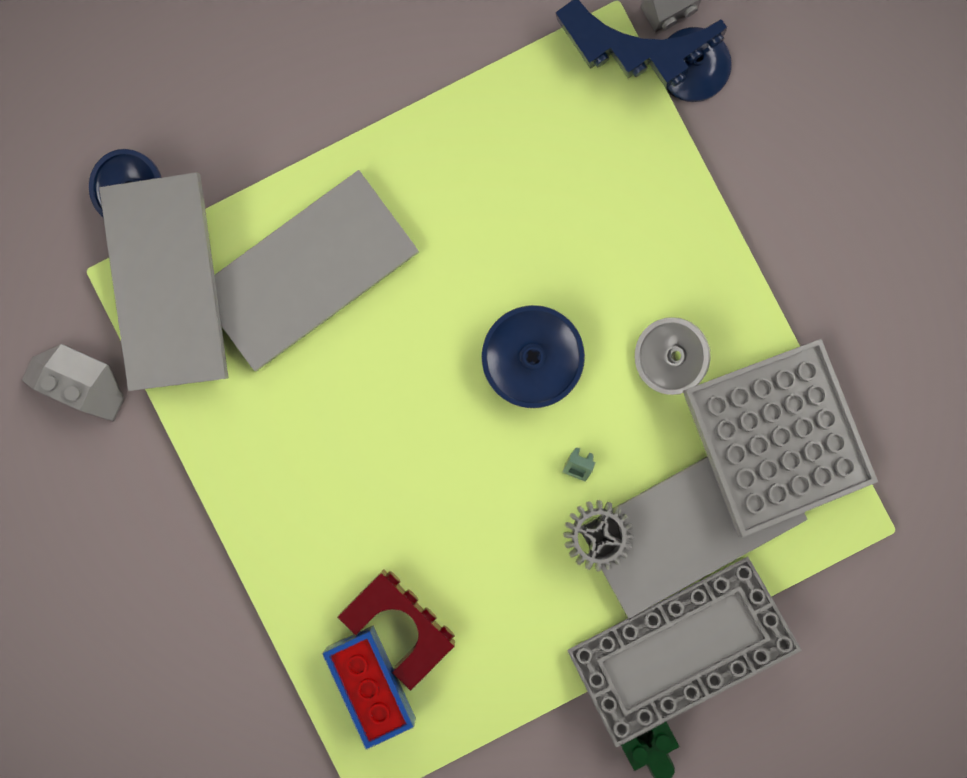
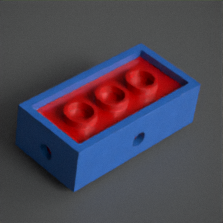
(369, 687)

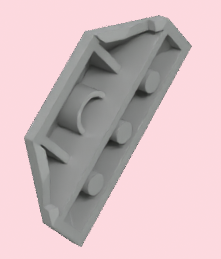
(75, 381)

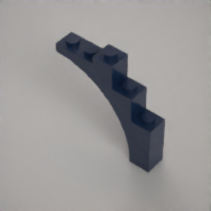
(633, 54)

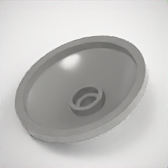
(657, 360)

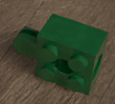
(652, 750)

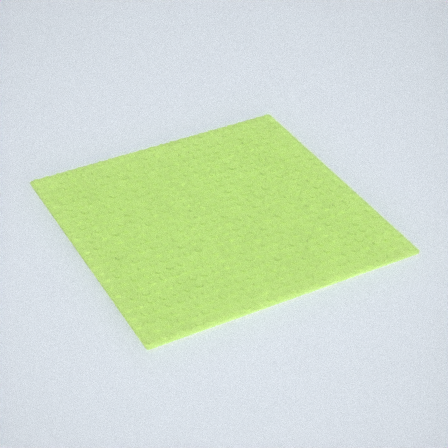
(399, 455)

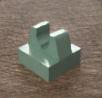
(578, 466)

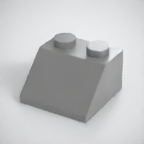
(666, 12)

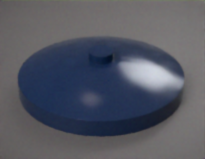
(533, 356)

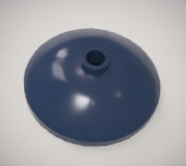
(703, 77)
(119, 168)

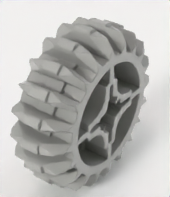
(595, 546)

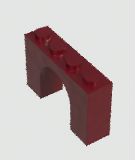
(386, 594)

